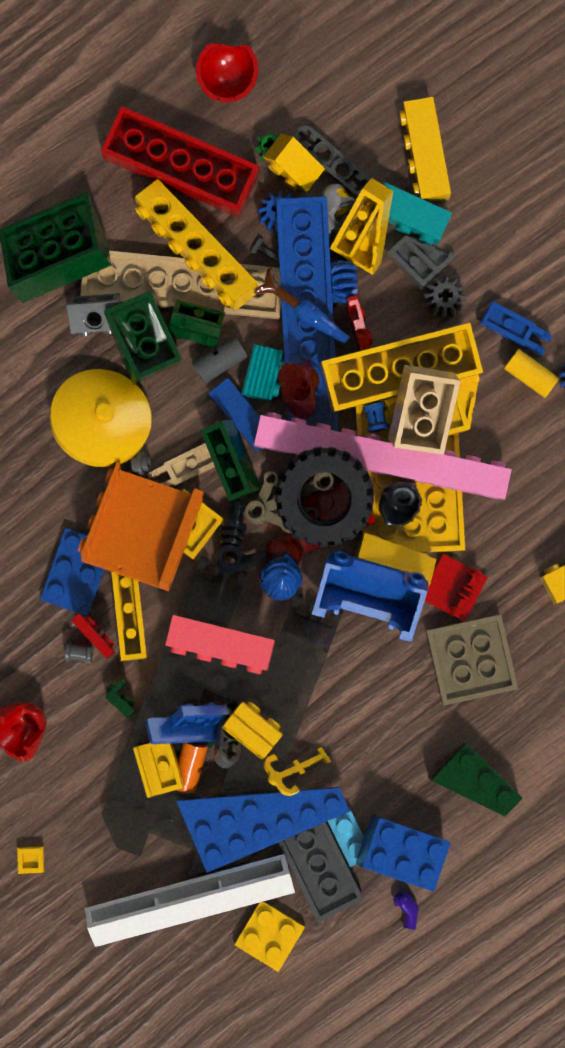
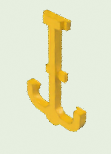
(275, 778)

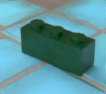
(230, 459)

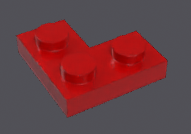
(89, 627)

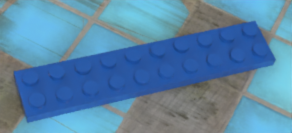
(307, 276)

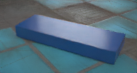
(237, 408)

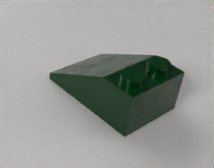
(142, 337)

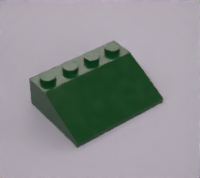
(53, 248)

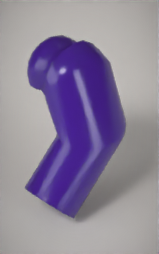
(409, 907)

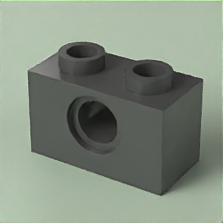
(80, 309)

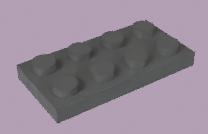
(321, 871)

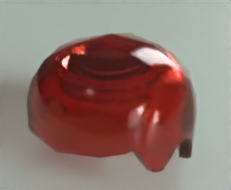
(284, 544)

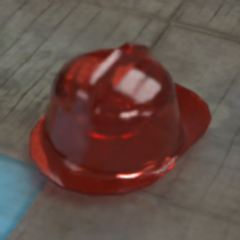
(299, 387)

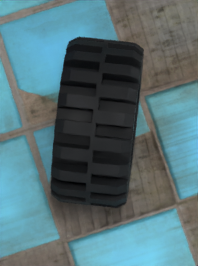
(319, 531)

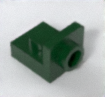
(123, 702)

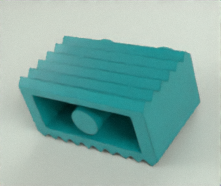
(263, 374)

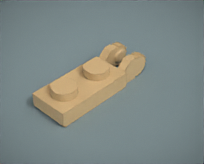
(185, 466)

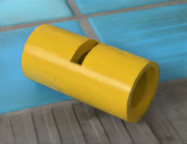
(531, 373)

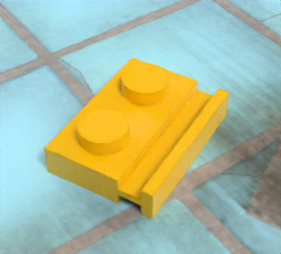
(158, 768)

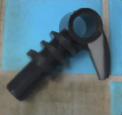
(232, 544)

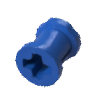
(379, 424)

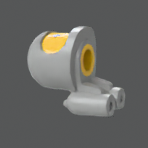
(337, 204)

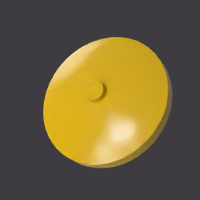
(100, 418)

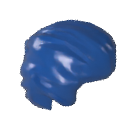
(281, 578)

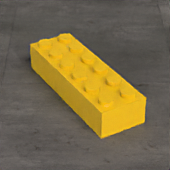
(378, 371)

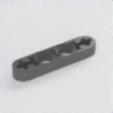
(335, 159)

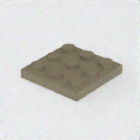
(472, 660)

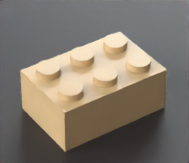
(424, 409)

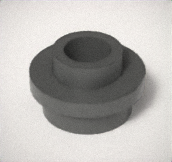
(141, 464)

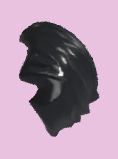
(399, 503)

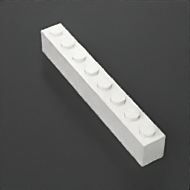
(189, 900)

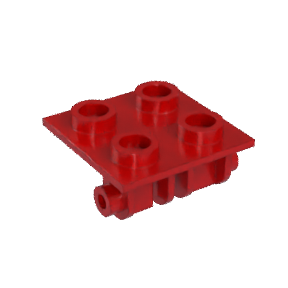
(454, 587)

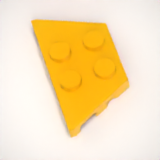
(463, 408)

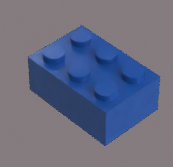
(403, 852)

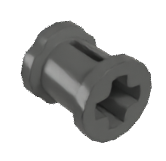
(79, 651)

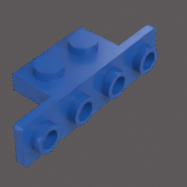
(187, 724)

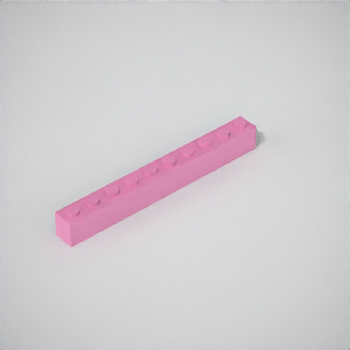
(382, 458)

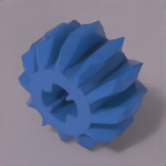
(269, 210)
(343, 280)

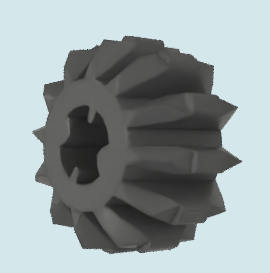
(436, 292)

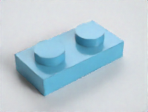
(348, 836)

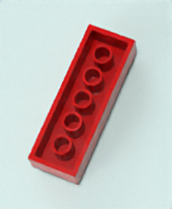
(180, 162)

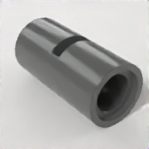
(220, 360)

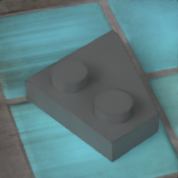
(419, 260)

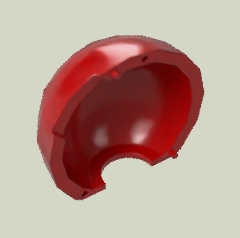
(227, 71)

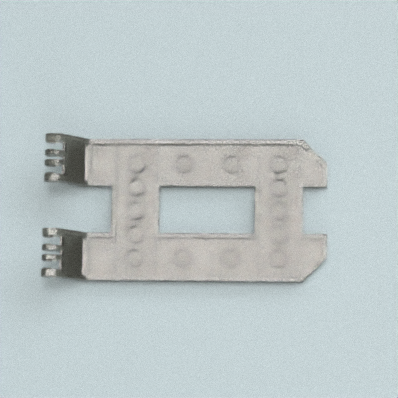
(180, 680)

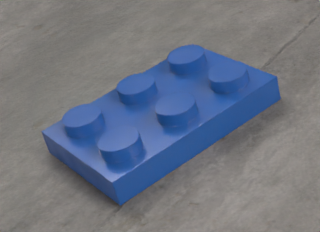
(70, 581)

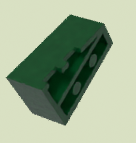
(476, 780)

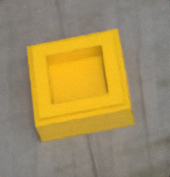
(30, 859)

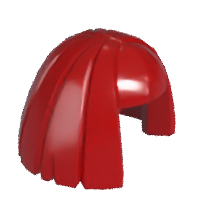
(21, 730)

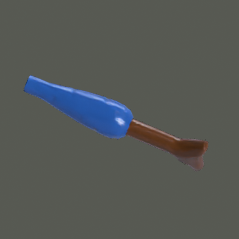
(304, 309)

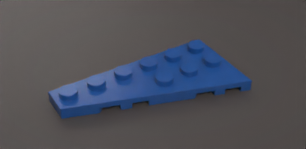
(246, 823)

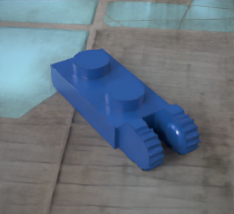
(513, 327)

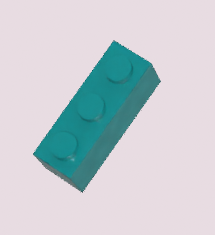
(417, 216)

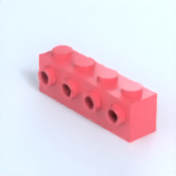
(220, 643)

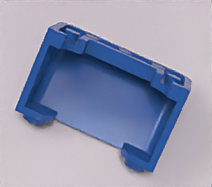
(372, 591)

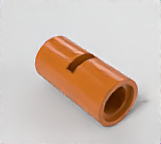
(190, 763)

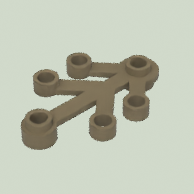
(268, 506)

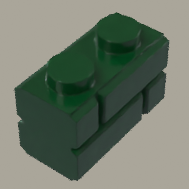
(196, 323)

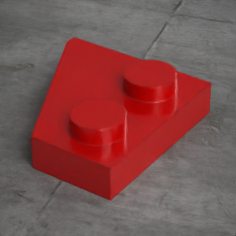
(357, 317)

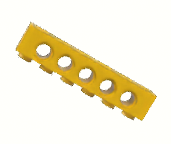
(157, 198)

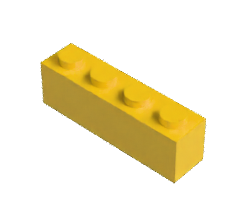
(426, 150)
(128, 618)

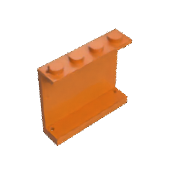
(140, 528)

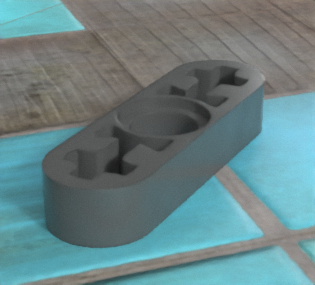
(222, 741)

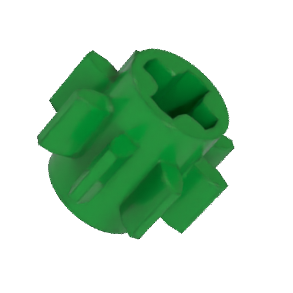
(269, 139)

